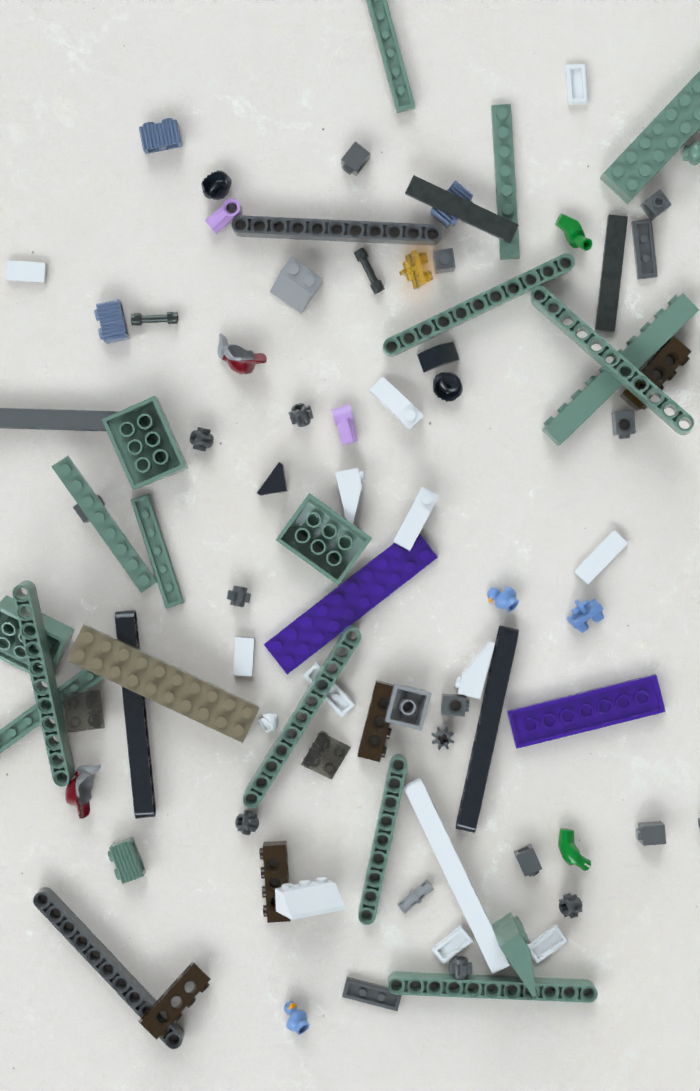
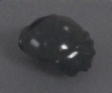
(216, 185)
(447, 386)

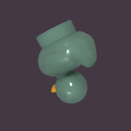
(692, 153)

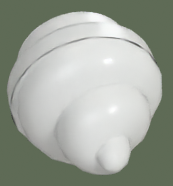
(268, 722)

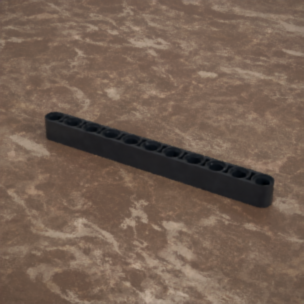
(136, 727)
(487, 729)

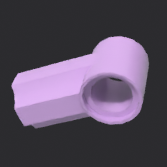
(222, 217)
(344, 421)

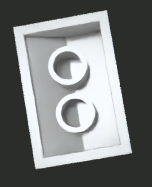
(308, 898)

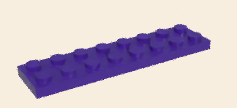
(586, 711)

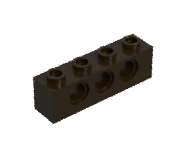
(672, 348)
(366, 748)
(278, 851)
(177, 988)

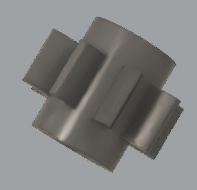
(301, 415)
(201, 439)
(238, 596)
(445, 742)
(247, 822)
(570, 905)
(460, 967)

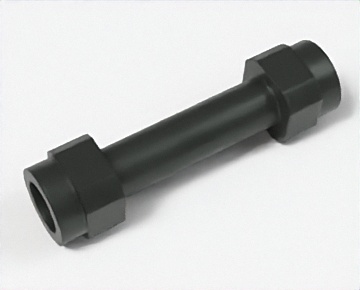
(361, 256)
(137, 318)

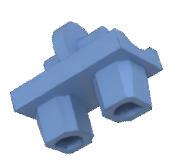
(583, 612)

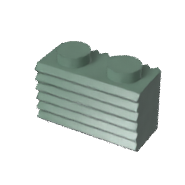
(127, 860)

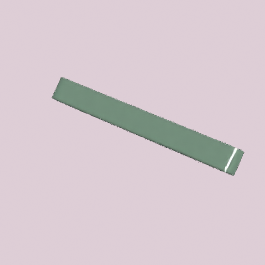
(382, 848)

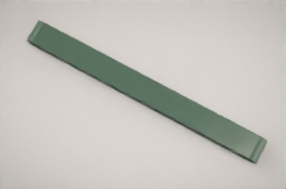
(488, 304)
(615, 368)
(46, 675)
(300, 725)
(499, 992)

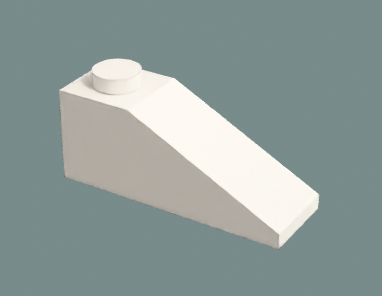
(396, 403)
(350, 490)
(415, 518)
(474, 675)

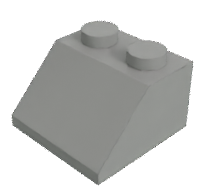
(296, 285)
(408, 706)

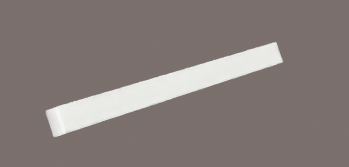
(456, 875)

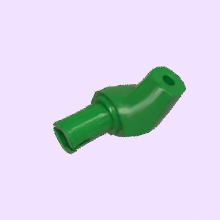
(573, 232)
(569, 850)

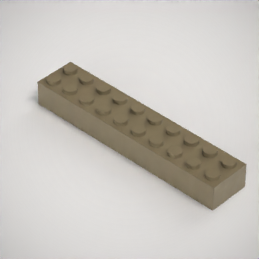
(162, 683)

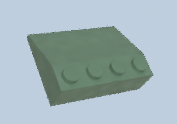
(145, 443)
(323, 539)
(11, 641)
(514, 944)

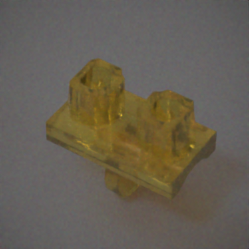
(414, 271)

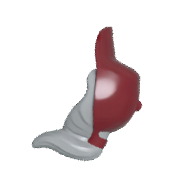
(239, 359)
(79, 789)

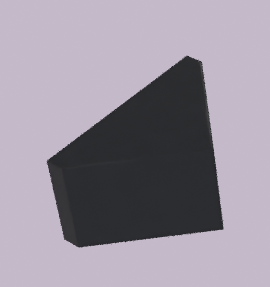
(438, 356)
(275, 482)

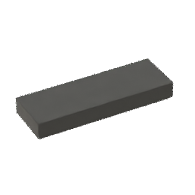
(644, 249)
(370, 994)

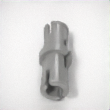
(415, 896)

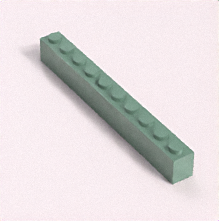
(637, 352)

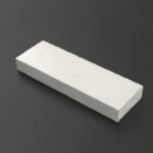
(600, 557)
(336, 696)

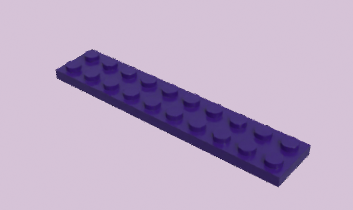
(348, 603)

